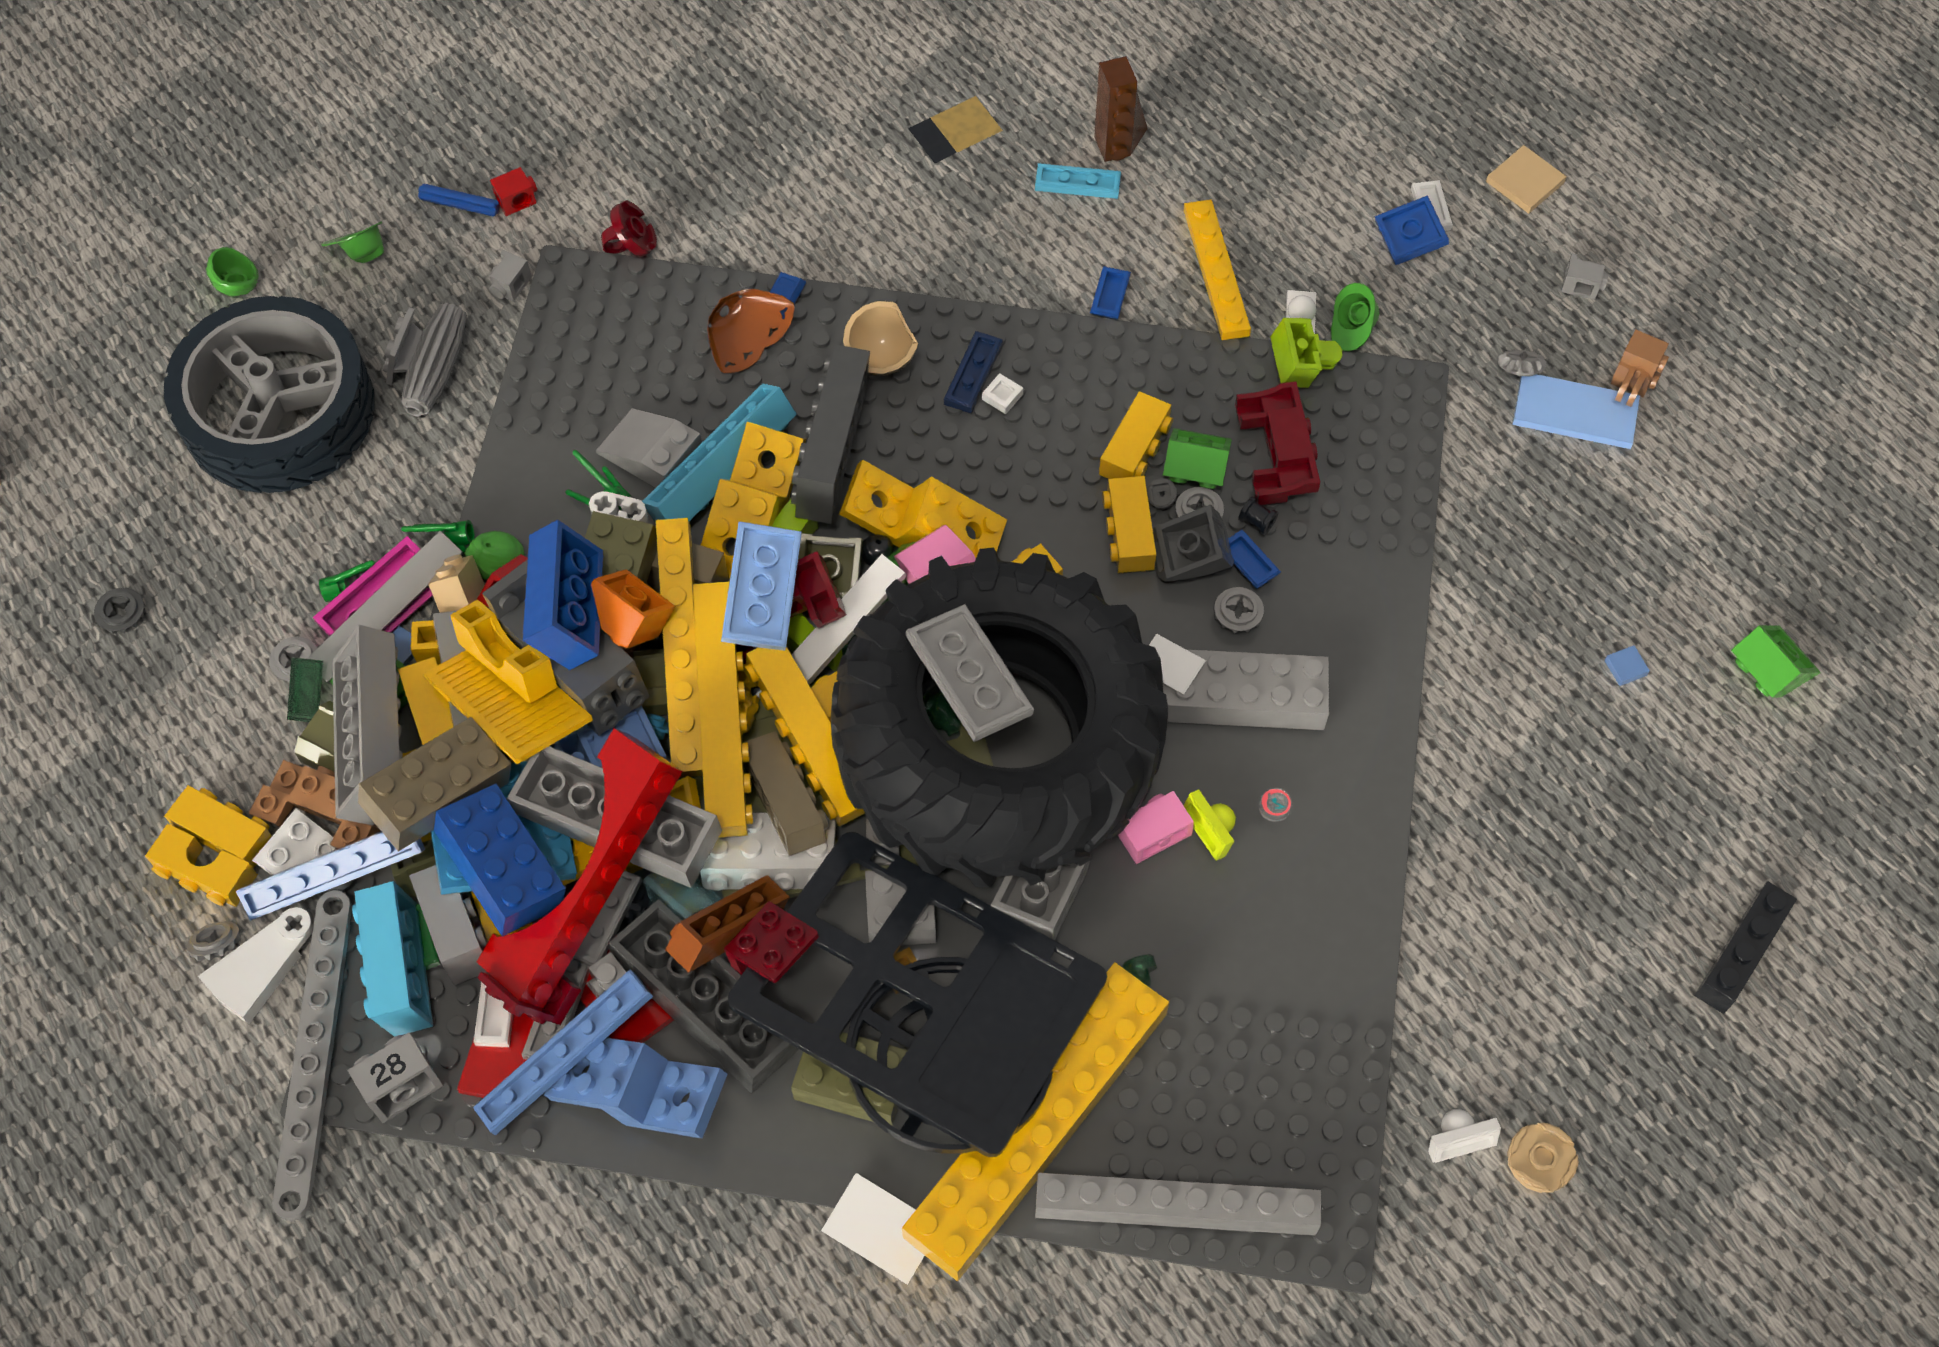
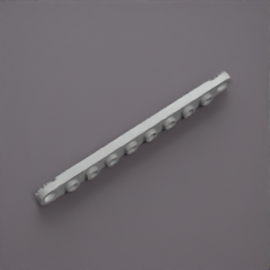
(312, 1056)

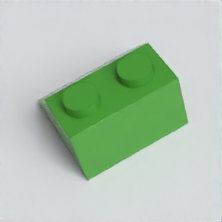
(1197, 458)
(1774, 661)

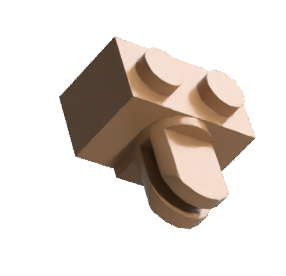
(1640, 366)

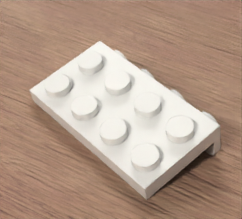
(747, 858)

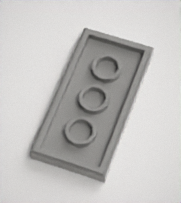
(969, 672)

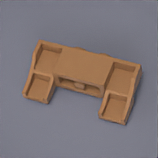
(310, 792)

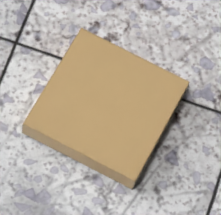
(1526, 179)

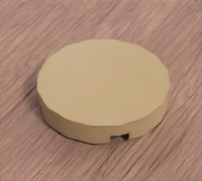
(1541, 1167)

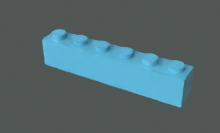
(697, 477)

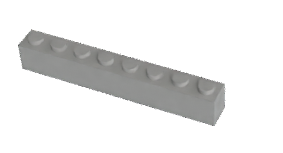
(1178, 1204)

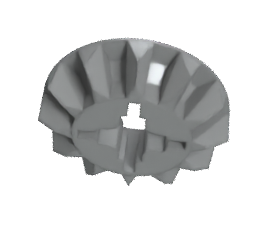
(1522, 362)
(1190, 499)
(1251, 605)
(289, 647)
(213, 940)

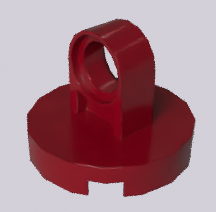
(630, 230)

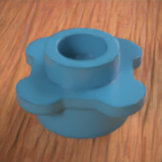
(659, 725)

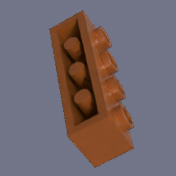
(711, 929)

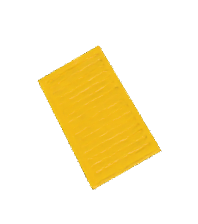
(501, 712)

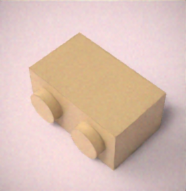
(456, 583)

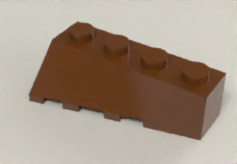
(1118, 110)

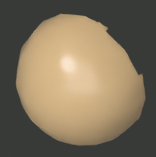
(884, 333)

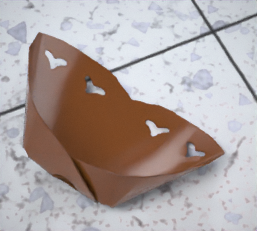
(747, 327)

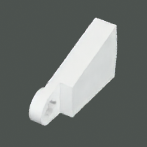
(259, 965)

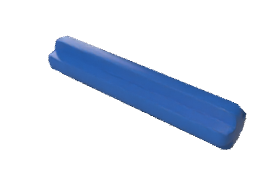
(458, 200)

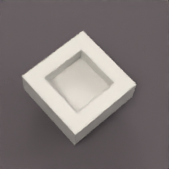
(1002, 393)

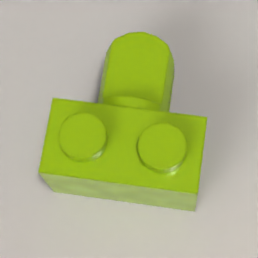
(1301, 353)

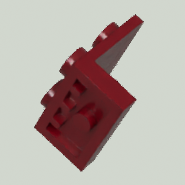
(770, 943)
(554, 1010)

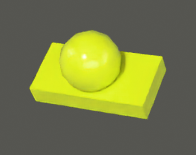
(1211, 823)

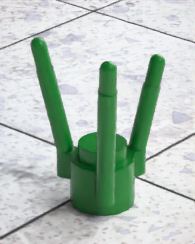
(614, 488)
(460, 532)
(335, 584)

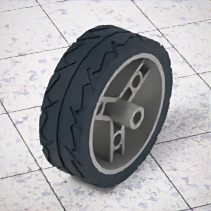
(231, 345)

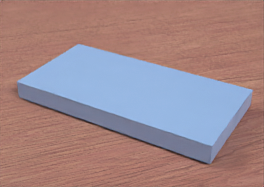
(1575, 410)
(761, 586)

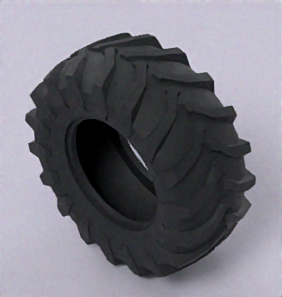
(981, 814)

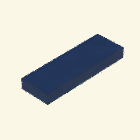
(973, 372)

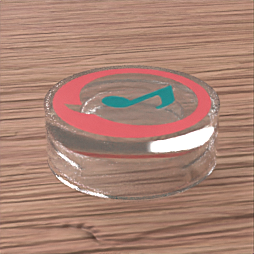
(1275, 804)

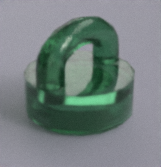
(1141, 967)

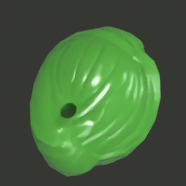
(231, 272)
(493, 551)

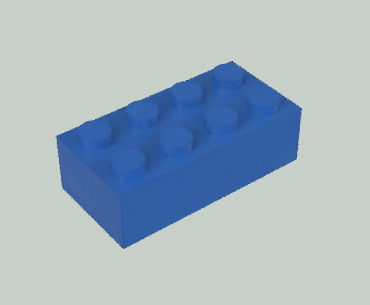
(559, 595)
(499, 859)

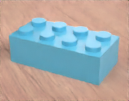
(392, 968)

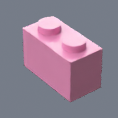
(1156, 827)

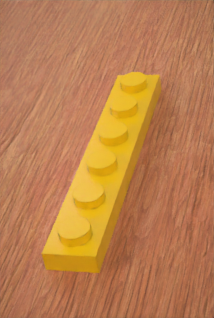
(1217, 270)

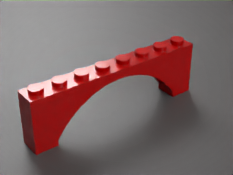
(635, 791)

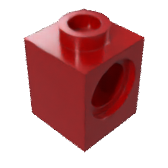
(514, 191)

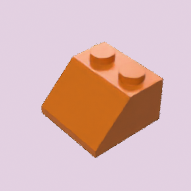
(629, 608)

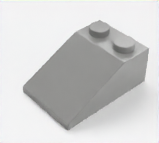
(649, 445)

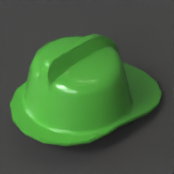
(361, 245)
(1354, 316)

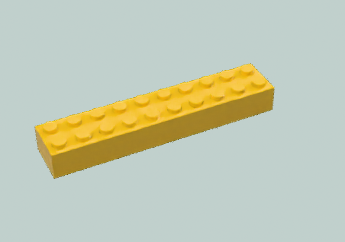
(983, 1190)

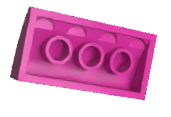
(356, 594)

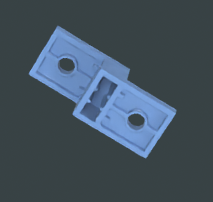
(642, 1088)

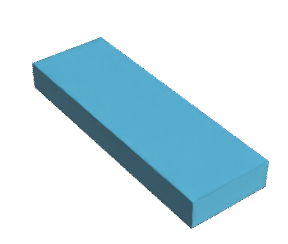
(1078, 180)

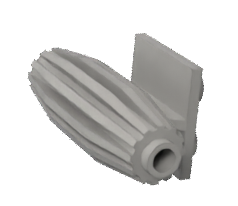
(425, 356)

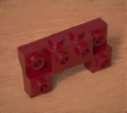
(1288, 442)
(813, 593)

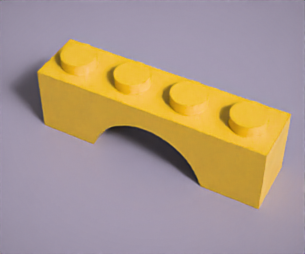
(522, 669)

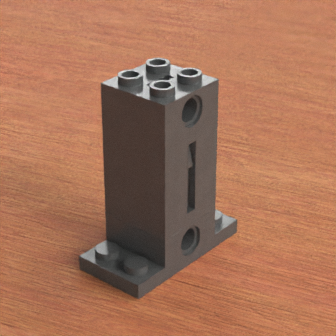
(602, 686)

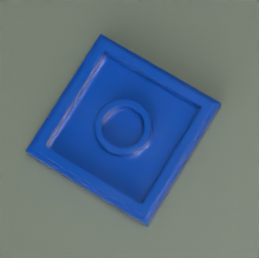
(1411, 230)

